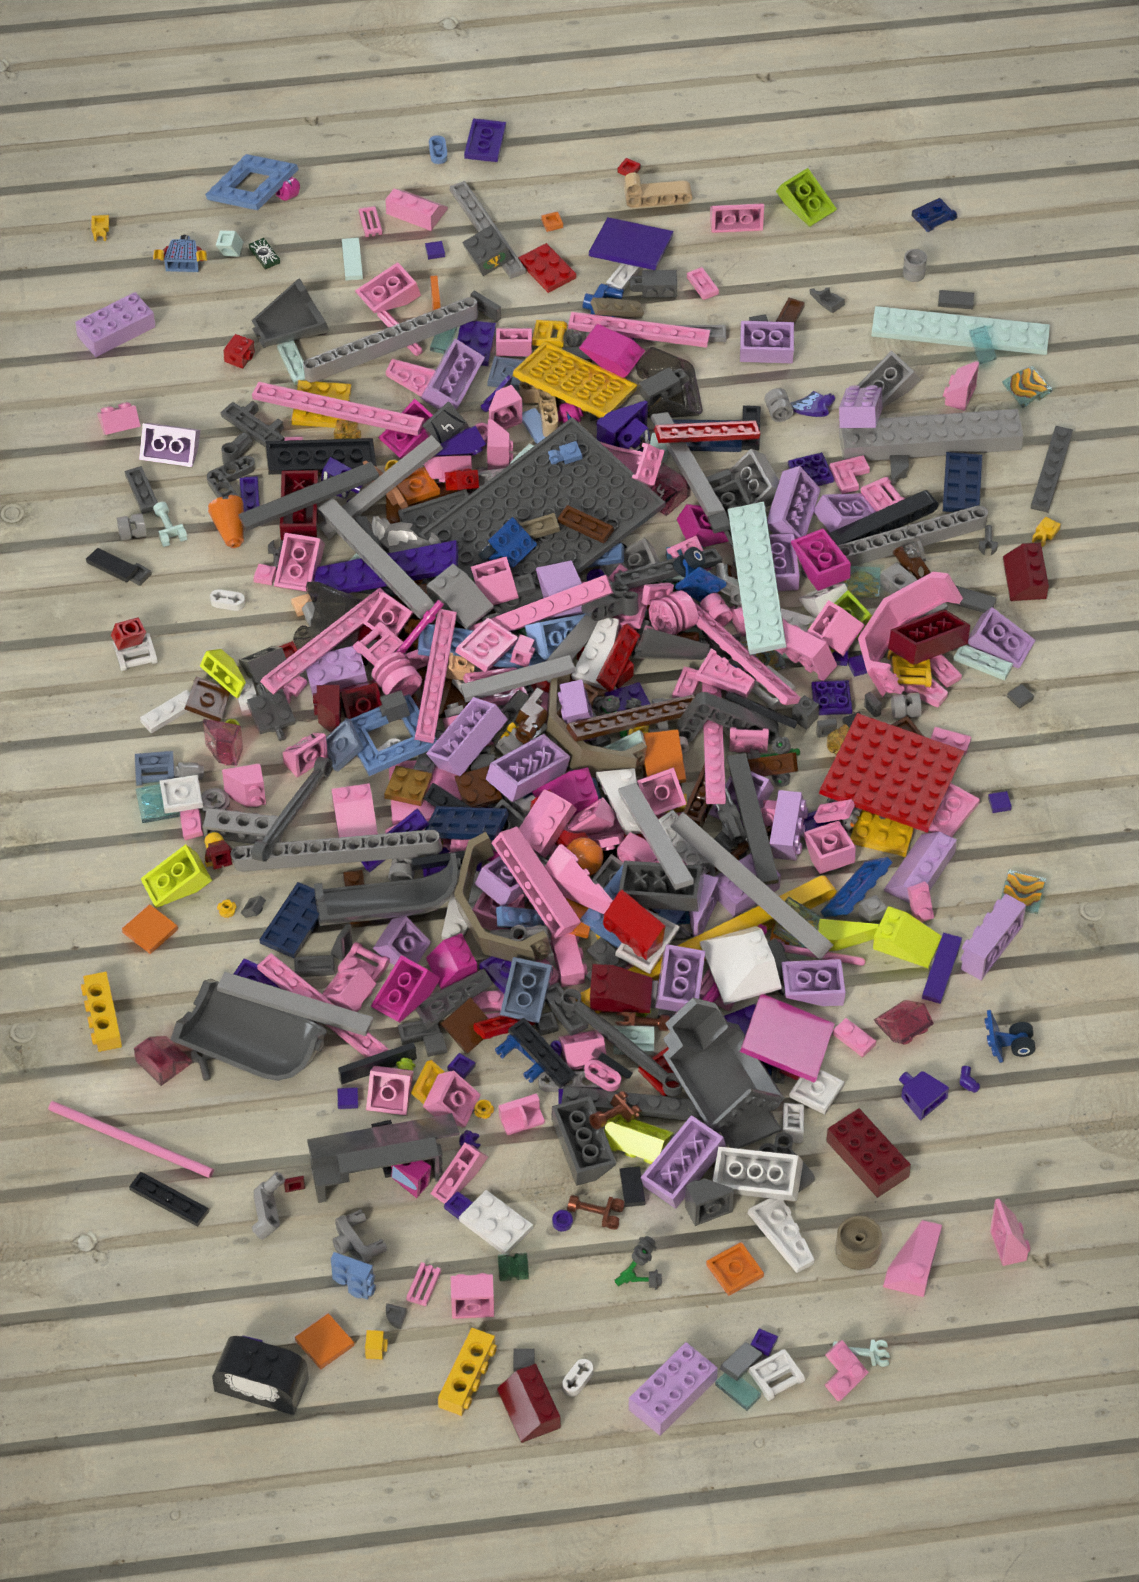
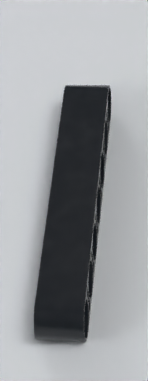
(887, 519)

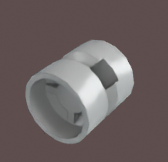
(914, 265)
(778, 405)
(124, 527)
(906, 705)
(401, 869)

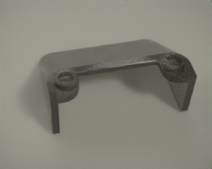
(681, 405)
(329, 607)

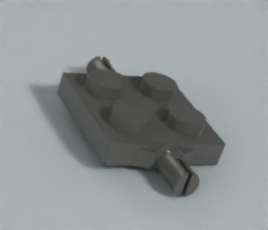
(271, 712)

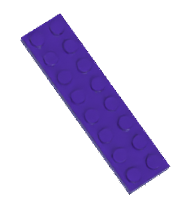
(416, 563)

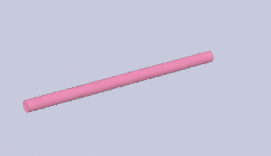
(131, 1139)

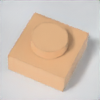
(299, 602)

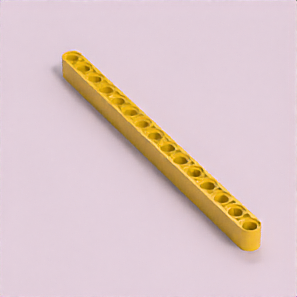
(809, 895)

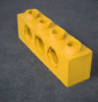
(99, 985)
(476, 1342)

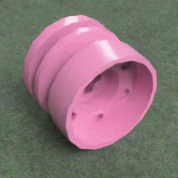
(673, 613)
(396, 674)

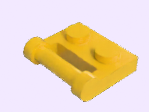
(543, 332)
(903, 667)

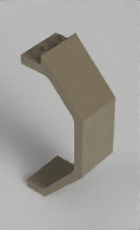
(585, 755)
(531, 949)

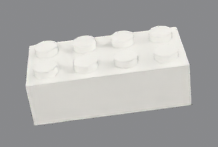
(759, 1173)

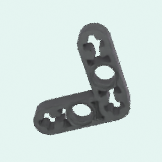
(224, 478)

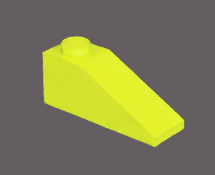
(223, 670)
(846, 933)

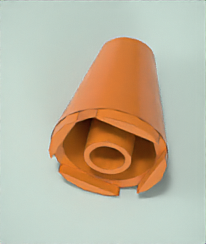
(226, 519)

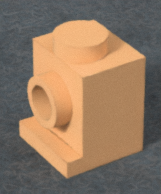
(458, 667)

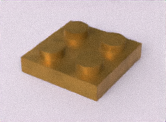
(408, 785)

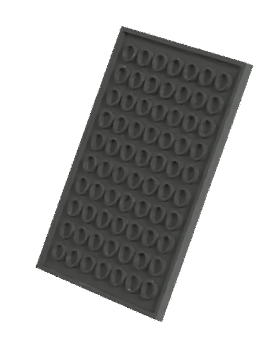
(536, 488)

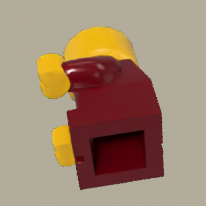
(217, 851)

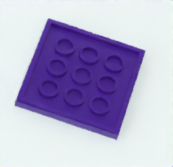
(631, 243)

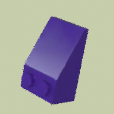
(616, 421)
(463, 443)

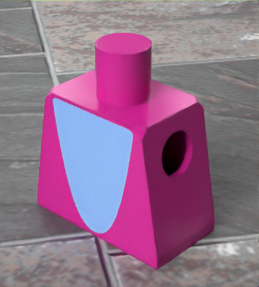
(412, 1176)

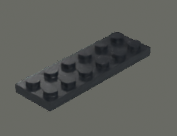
(314, 454)

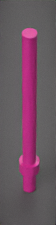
(429, 616)

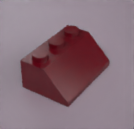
(1026, 573)
(529, 1404)

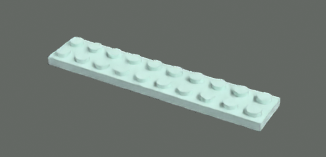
(954, 329)
(757, 578)

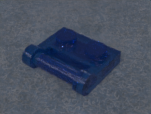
(929, 212)

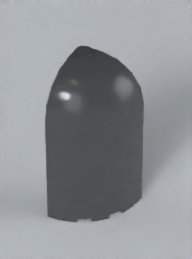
(386, 898)
(249, 1034)

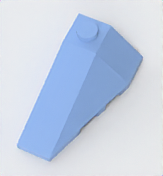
(551, 633)

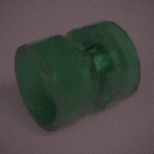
(513, 1266)

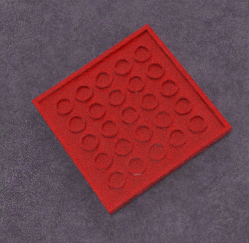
(892, 772)

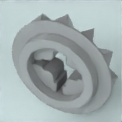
(210, 795)

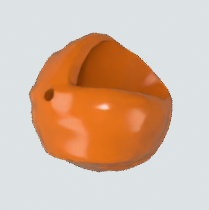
(588, 853)

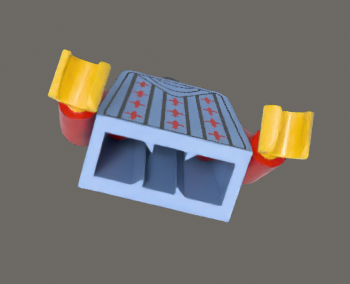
(181, 255)

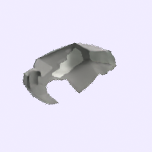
(398, 535)

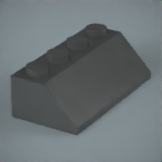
(731, 496)
(583, 1146)

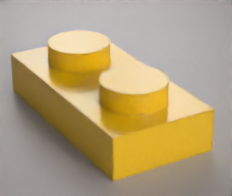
(426, 1080)

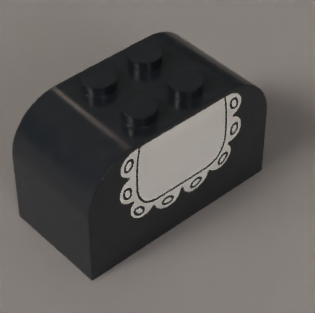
(261, 1374)

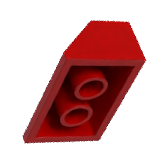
(634, 925)

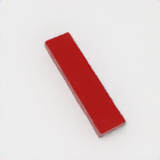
(618, 657)

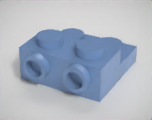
(355, 1274)

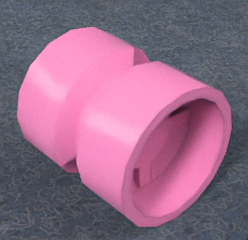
(717, 609)

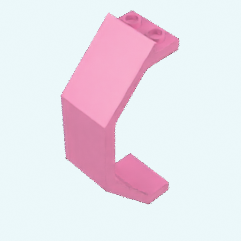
(643, 464)
(898, 610)

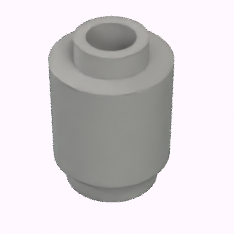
(188, 769)

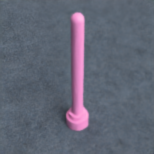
(828, 956)

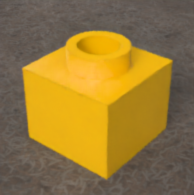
(375, 1344)

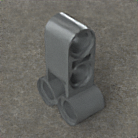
(614, 604)
(807, 1176)

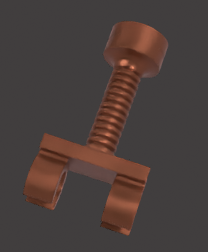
(630, 1019)
(618, 1101)
(615, 1204)

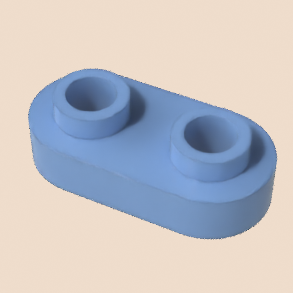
(438, 149)

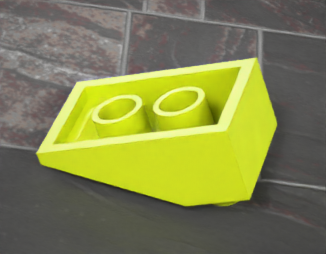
(176, 877)
(906, 938)

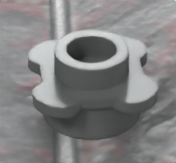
(573, 338)

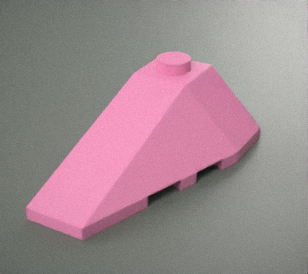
(575, 881)
(913, 1263)

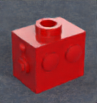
(239, 351)
(461, 479)
(128, 633)

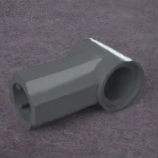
(234, 449)

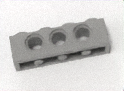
(896, 578)
(238, 825)

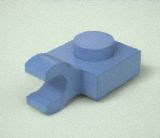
(568, 452)

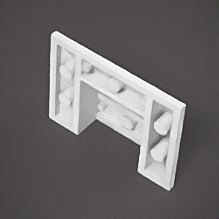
(741, 964)

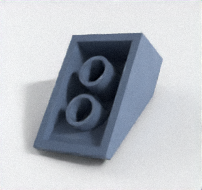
(526, 990)

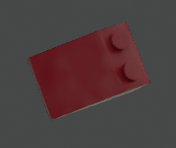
(619, 990)

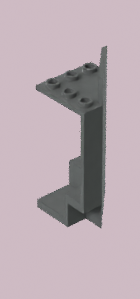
(723, 1083)
(378, 1147)

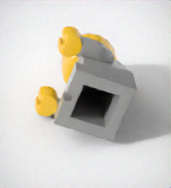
(509, 741)

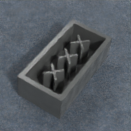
(652, 888)

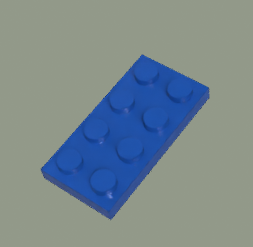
(856, 887)

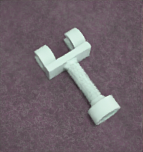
(161, 510)
(873, 1352)

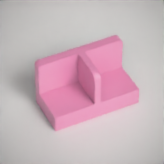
(521, 1114)

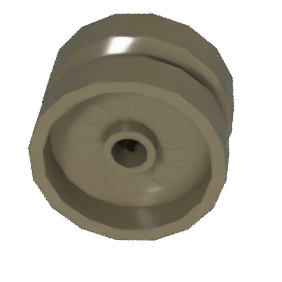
(858, 1242)

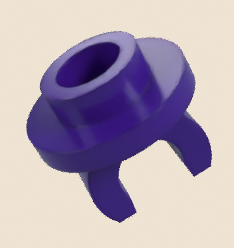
(469, 1137)

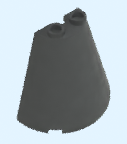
(289, 317)
(662, 645)

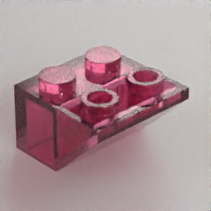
(161, 1058)

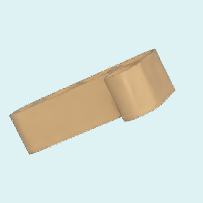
(655, 194)
(546, 405)

